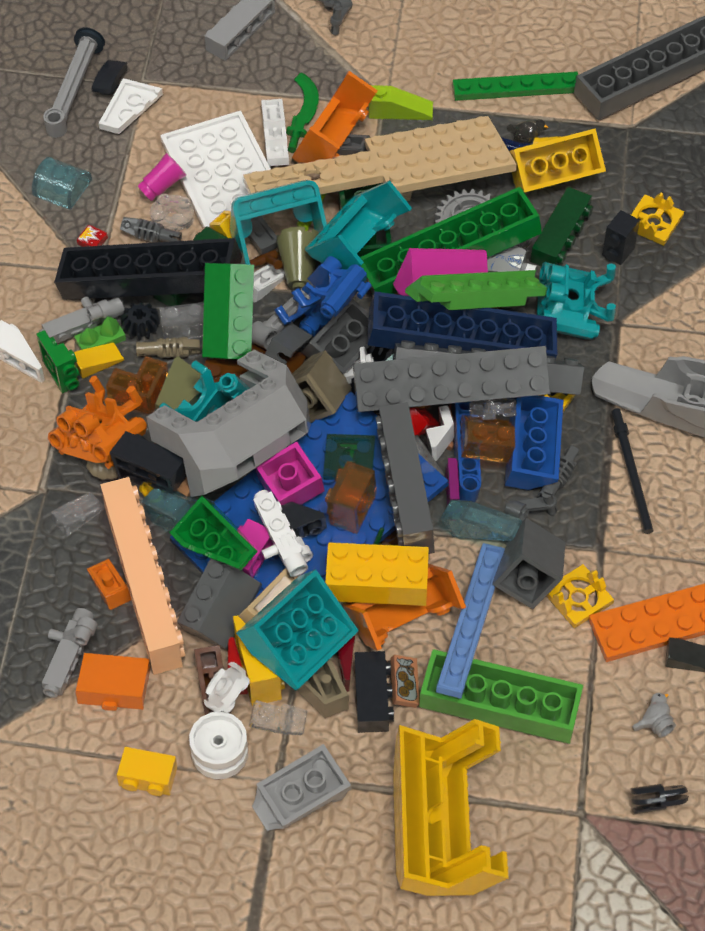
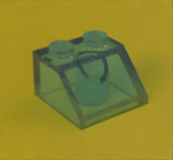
(167, 508)

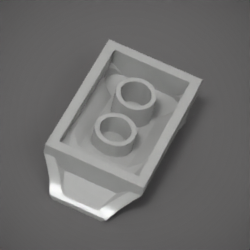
(299, 789)

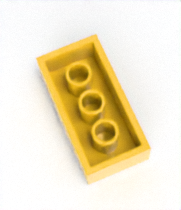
(557, 161)
(377, 573)

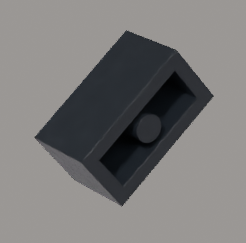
(620, 237)

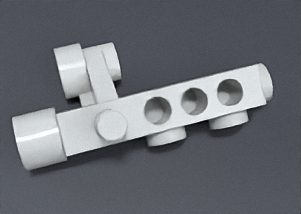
(286, 544)

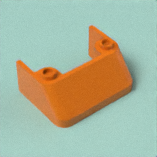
(336, 120)
(377, 619)

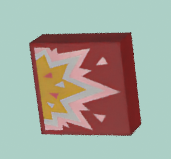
(92, 237)

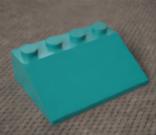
(298, 630)

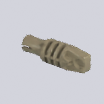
(169, 347)

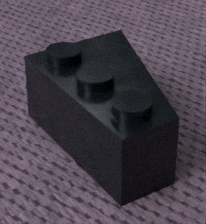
(148, 463)

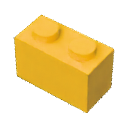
(147, 771)

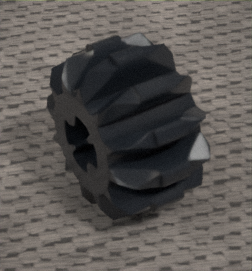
(140, 320)

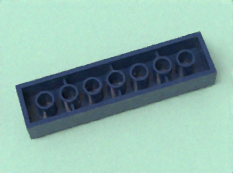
(403, 318)

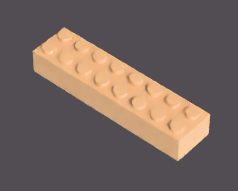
(143, 575)

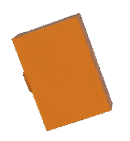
(113, 681)

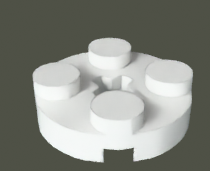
(226, 687)

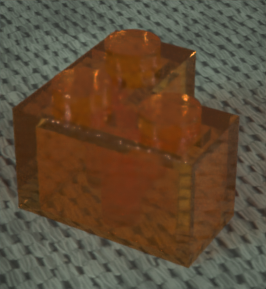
(147, 382)

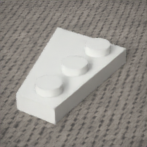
(128, 104)

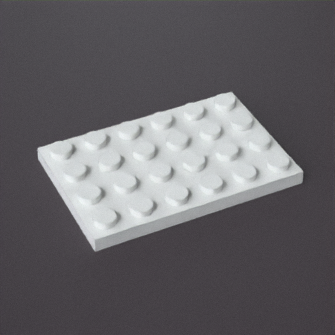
(215, 159)

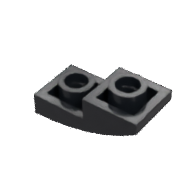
(108, 77)

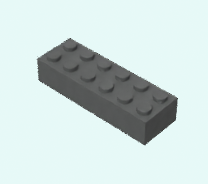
(404, 477)

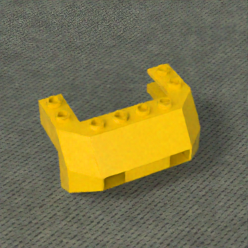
(433, 812)

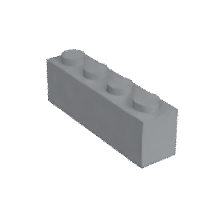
(238, 26)

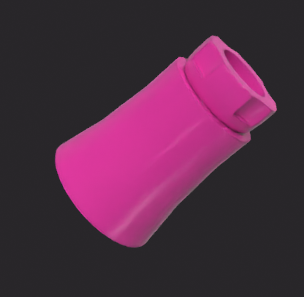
(161, 177)

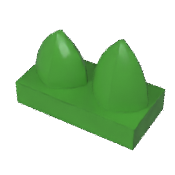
(106, 333)

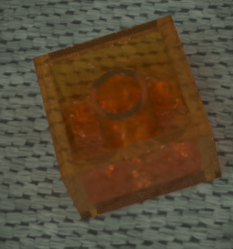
(351, 496)

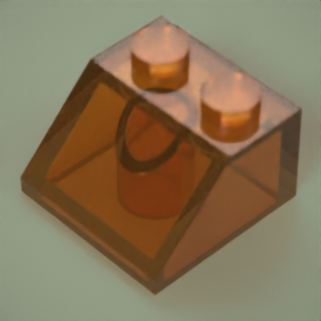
(487, 439)

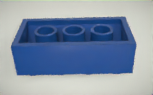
(537, 442)

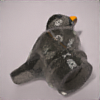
(527, 130)

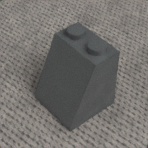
(531, 564)

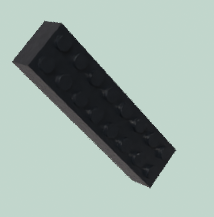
(141, 268)

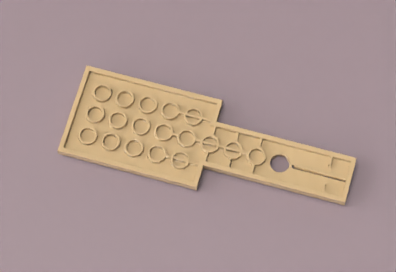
(406, 158)

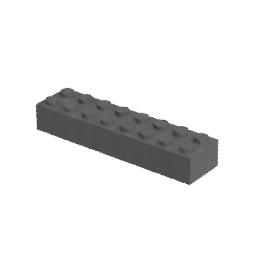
(643, 70)
(452, 378)

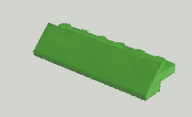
(477, 289)

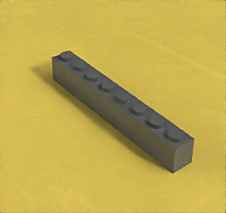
(563, 375)

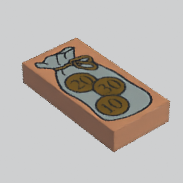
(404, 681)

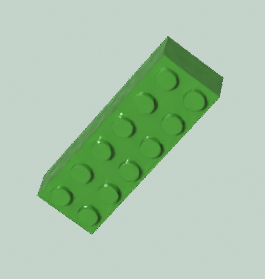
(507, 698)

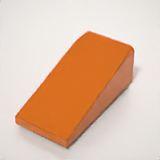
(109, 584)

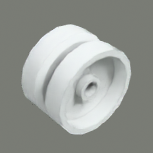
(218, 745)

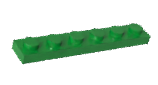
(514, 86)

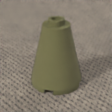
(294, 258)

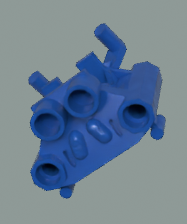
(331, 294)

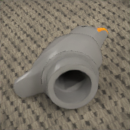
(657, 716)

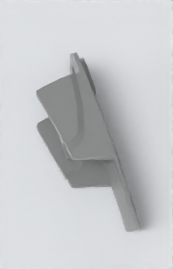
(669, 397)

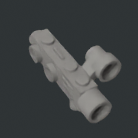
(87, 317)
(68, 651)

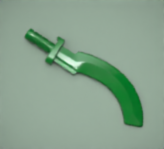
(308, 110)

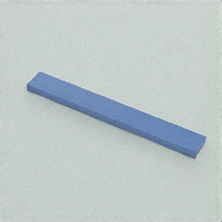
(470, 623)

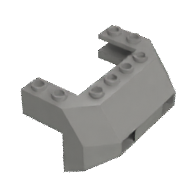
(241, 431)

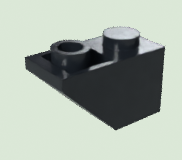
(304, 519)

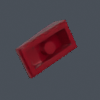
(345, 661)

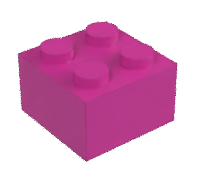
(290, 476)

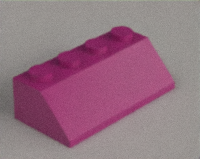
(438, 262)

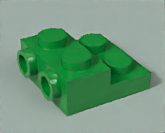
(59, 362)

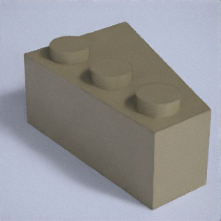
(326, 691)

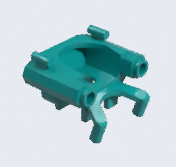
(573, 314)
(212, 394)

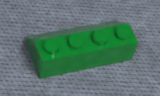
(227, 310)

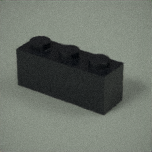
(373, 692)

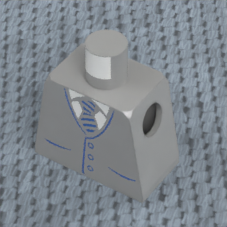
(509, 260)

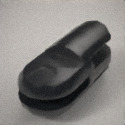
(662, 797)

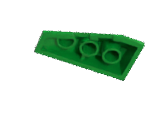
(213, 534)

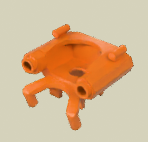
(84, 436)

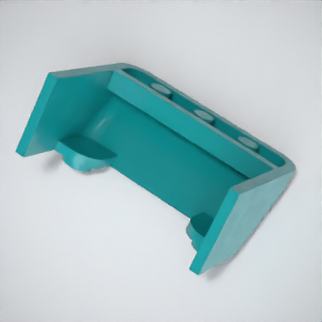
(300, 196)
(357, 224)

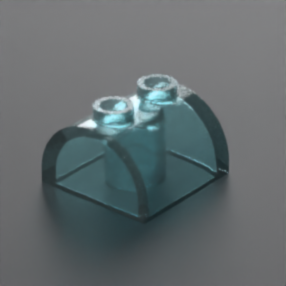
(60, 182)

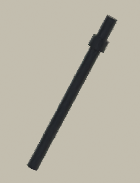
(621, 432)

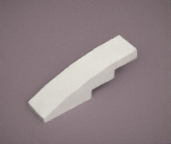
(275, 132)

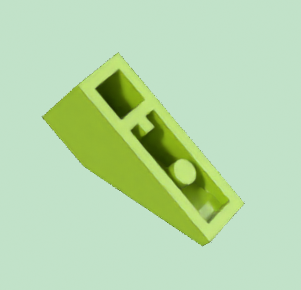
(398, 104)

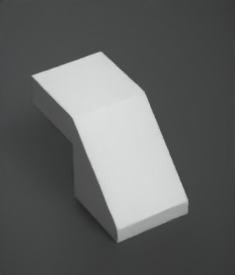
(440, 437)

